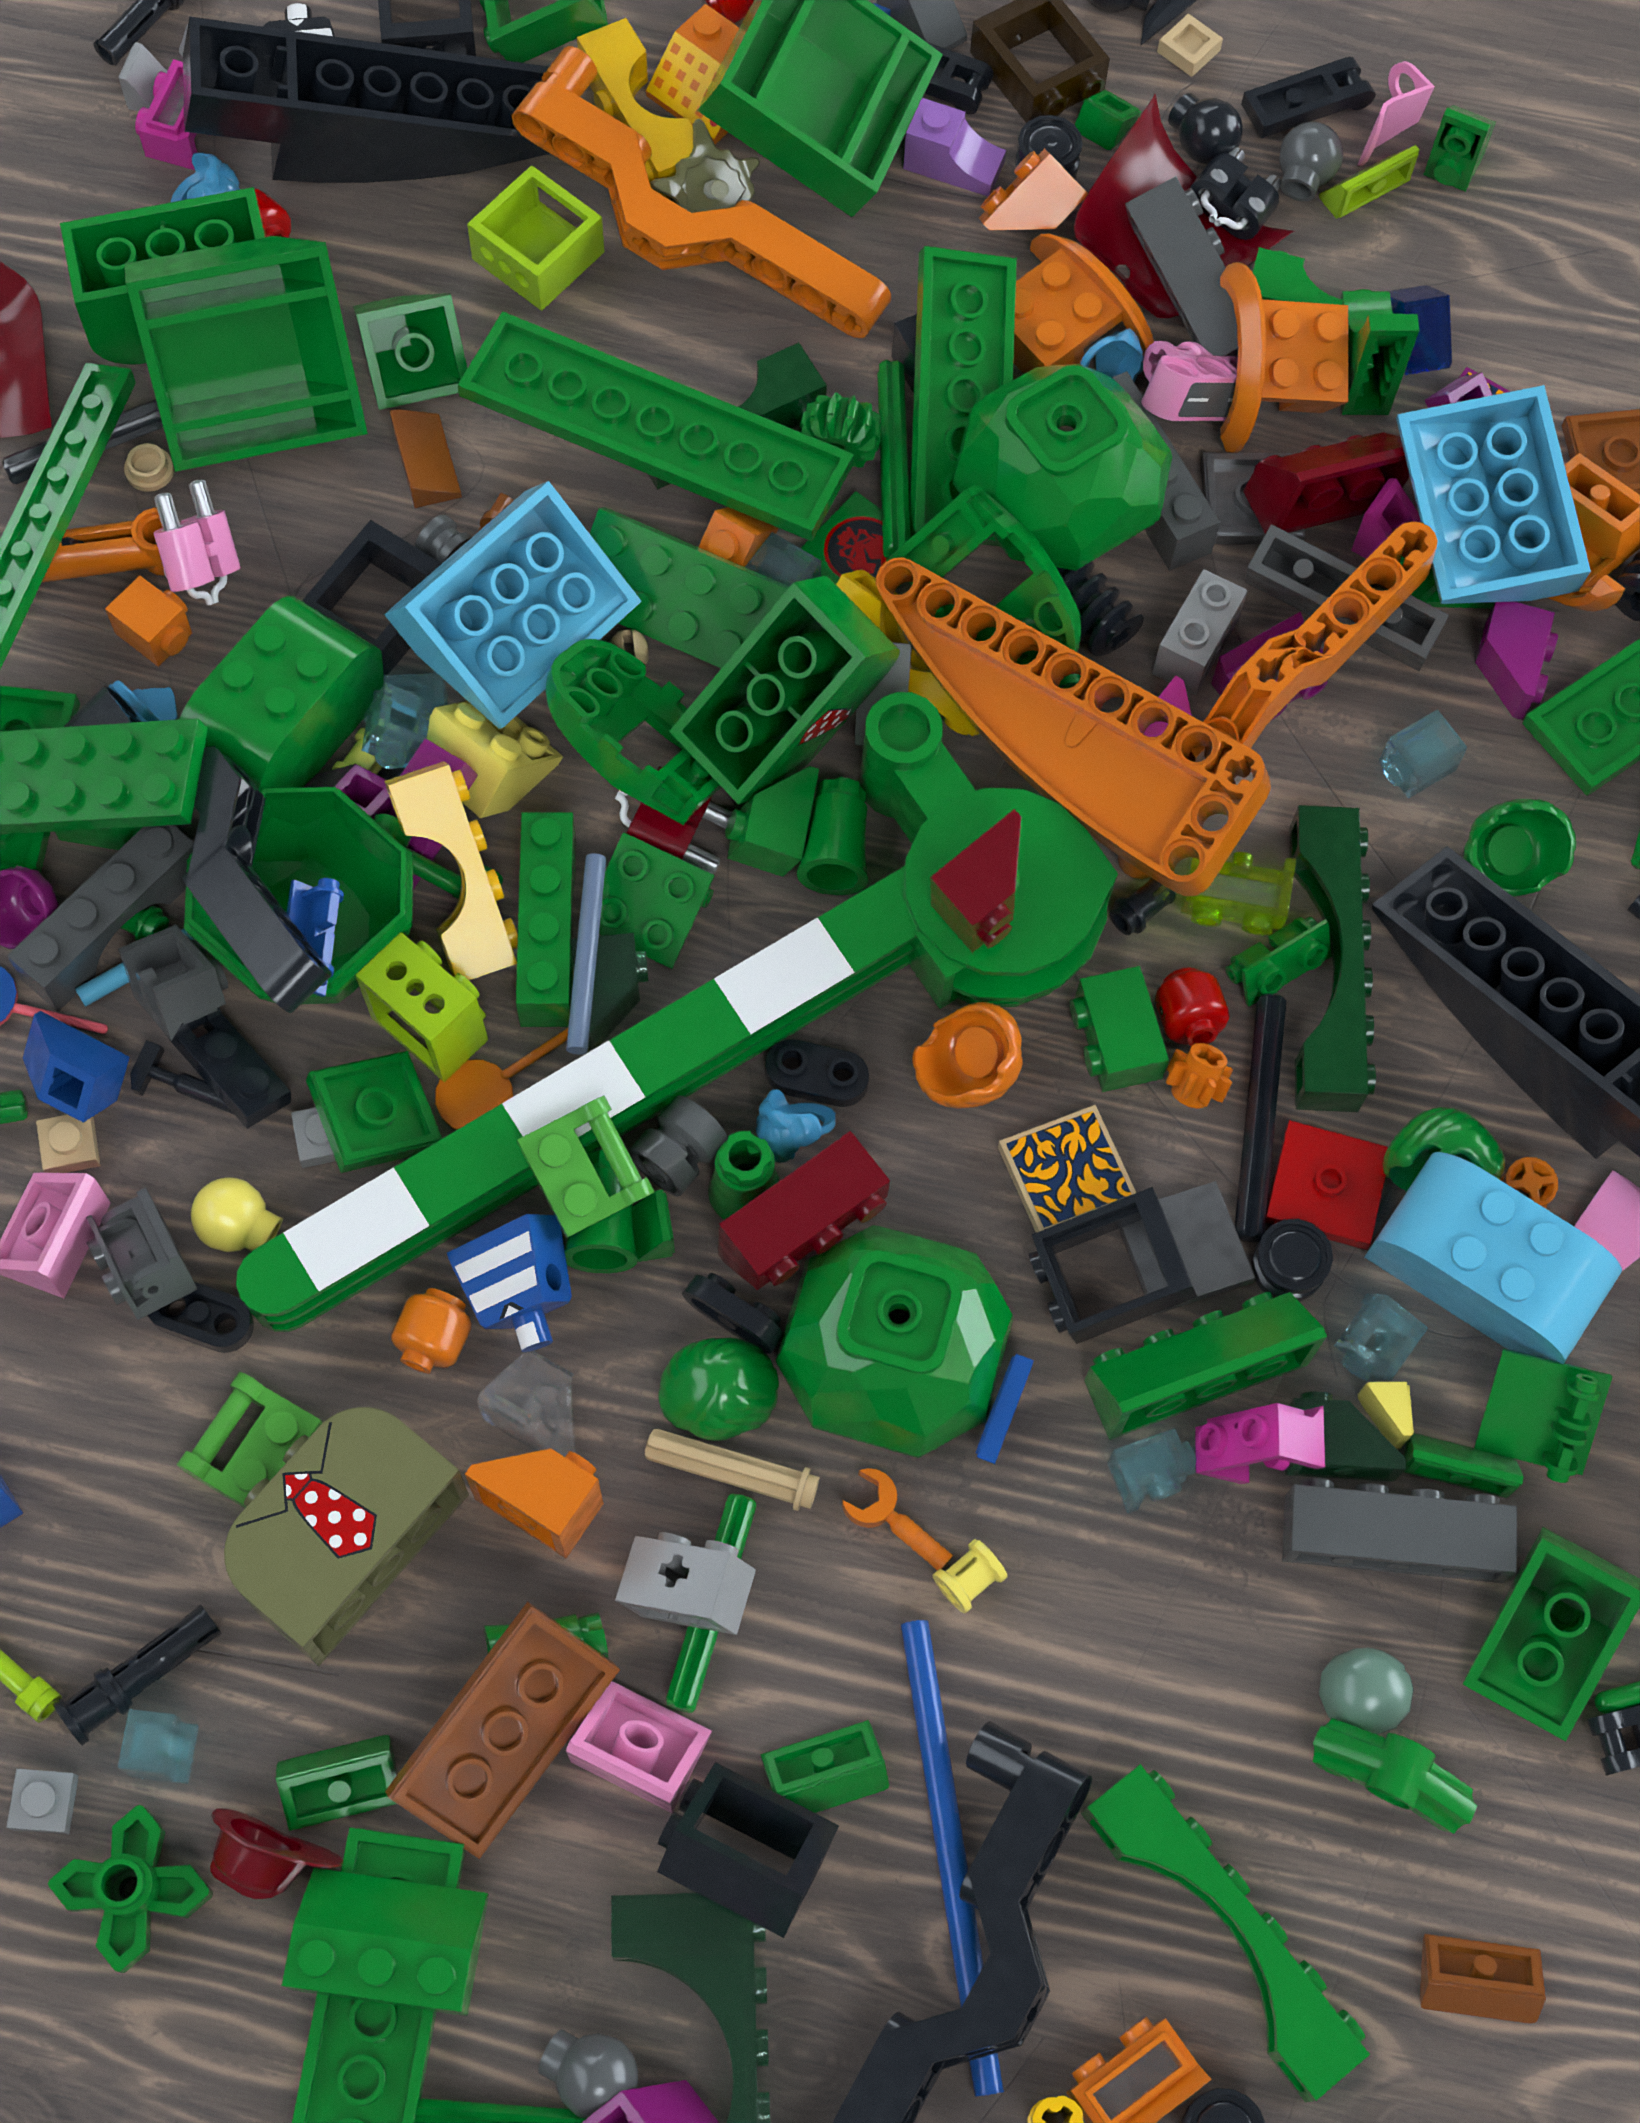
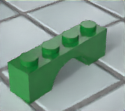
(545, 919)

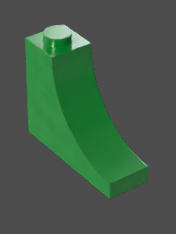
(1376, 351)

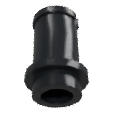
(1133, 912)

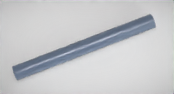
(586, 954)

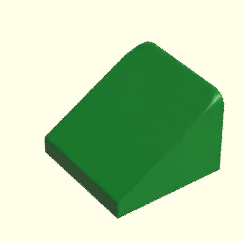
(1106, 119)
(653, 1228)

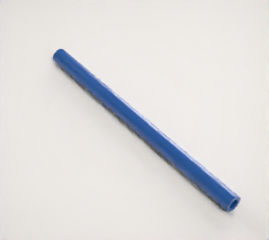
(946, 1830)

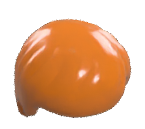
(970, 1057)

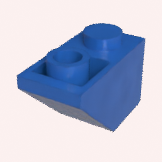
(72, 1068)

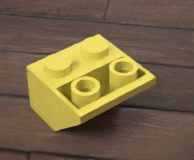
(506, 759)

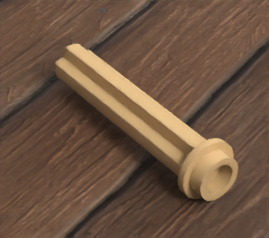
(732, 1468)

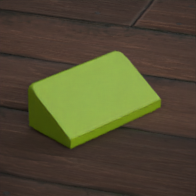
(1370, 183)

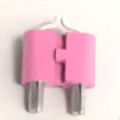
(197, 546)

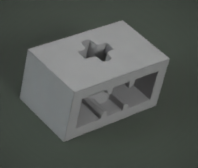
(1200, 631)
(686, 1582)

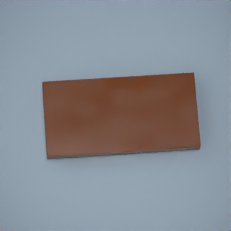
(502, 1730)

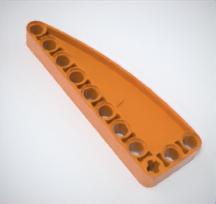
(1114, 780)

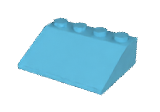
(1496, 498)
(513, 604)

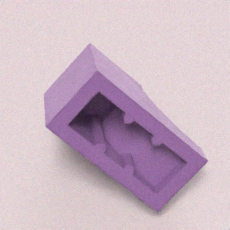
(949, 150)

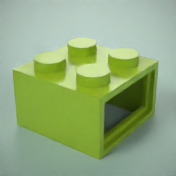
(530, 243)
(449, 1034)

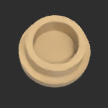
(148, 467)

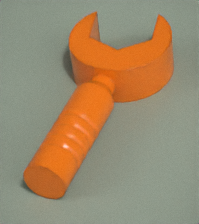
(900, 1524)

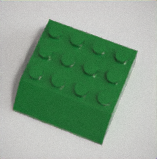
(822, 92)
(245, 349)

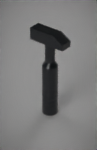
(188, 1085)

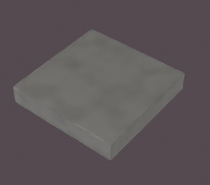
(1223, 486)
(1204, 1241)

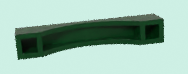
(1333, 1059)

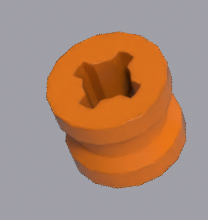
(1534, 1178)

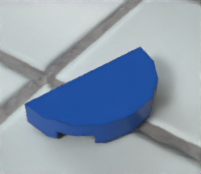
(1004, 1408)

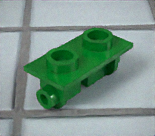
(1298, 948)

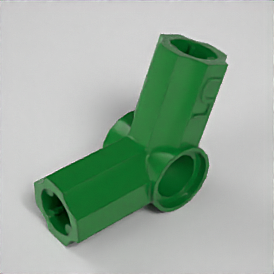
(1395, 1772)

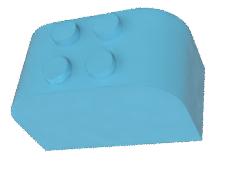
(1495, 1258)

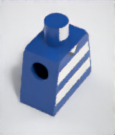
(516, 1277)

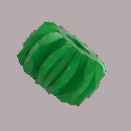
(844, 425)

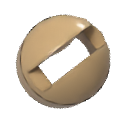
(639, 643)

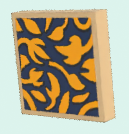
(1065, 1168)

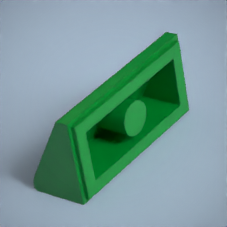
(1462, 1466)
(828, 1768)
(336, 1782)

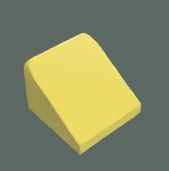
(1389, 1409)

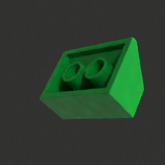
(386, 1941)

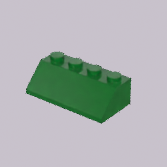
(1202, 1363)

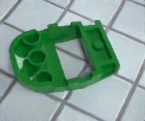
(961, 529)
(599, 700)

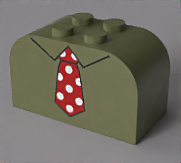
(338, 1525)

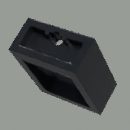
(444, 35)
(387, 553)
(1103, 1220)
(731, 1876)

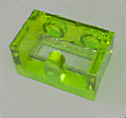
(1243, 895)

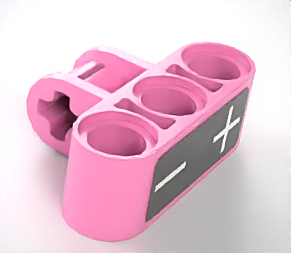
(1188, 382)

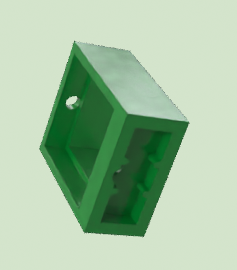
(541, 29)

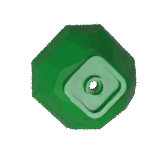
(1072, 487)
(314, 837)
(887, 1380)

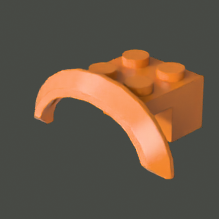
(1069, 305)
(1284, 355)
(1609, 528)

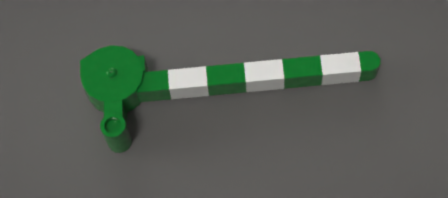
(732, 1018)

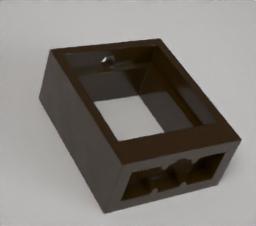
(1021, 21)

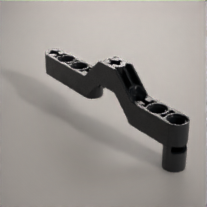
(223, 871)
(1001, 1885)

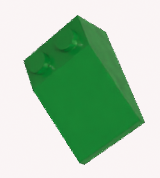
(1555, 1633)

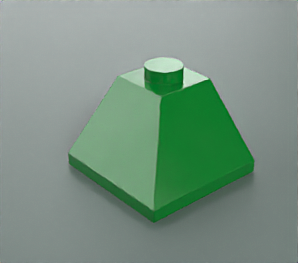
(411, 348)

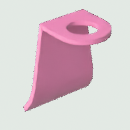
(1401, 110)
(1615, 1219)

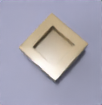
(1190, 45)
(67, 1144)

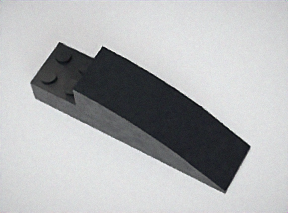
(353, 105)
(1526, 997)

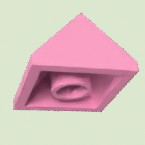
(51, 1230)
(638, 1746)

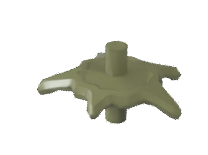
(709, 176)

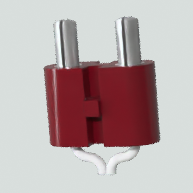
(672, 836)

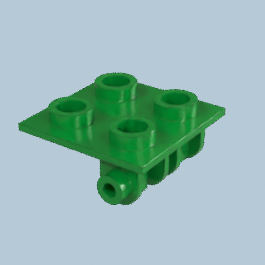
(653, 898)
(1543, 1413)

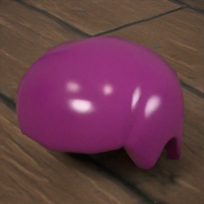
(24, 903)

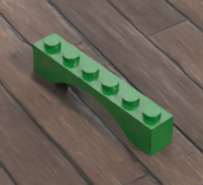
(1302, 2028)

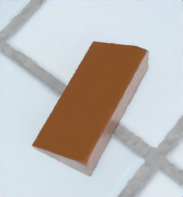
(425, 457)
(1481, 1979)

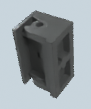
(140, 1255)

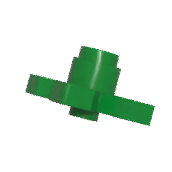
(100, 1886)

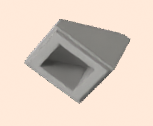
(139, 76)

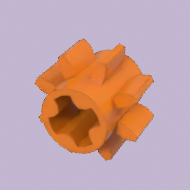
(1199, 1075)

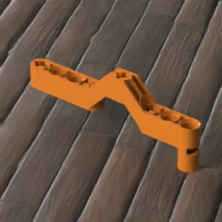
(670, 235)
(1294, 657)

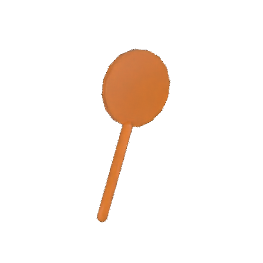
(483, 1085)

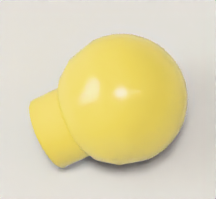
(232, 1216)

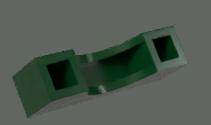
(782, 389)

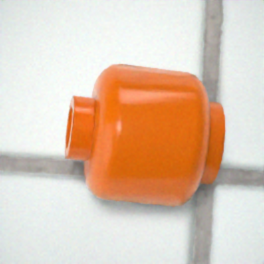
(431, 1330)

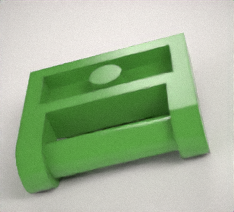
(568, 1174)
(262, 1448)

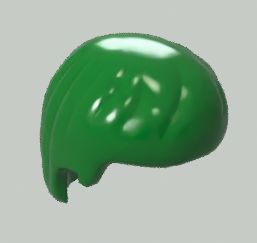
(1521, 845)
(1441, 1131)
(719, 1388)

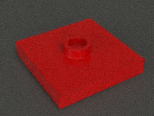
(1329, 1183)

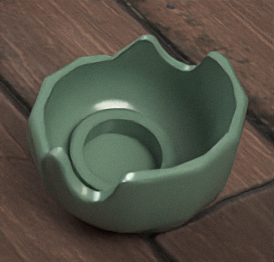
(1366, 1689)

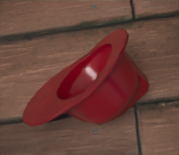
(259, 1858)

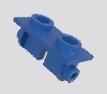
(315, 915)

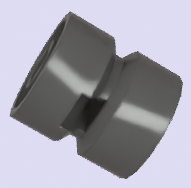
(673, 1150)

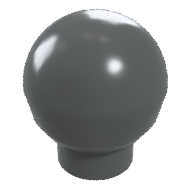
(1309, 159)
(588, 2070)

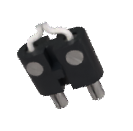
(1241, 201)

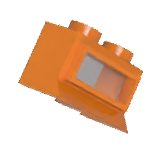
(1140, 2080)

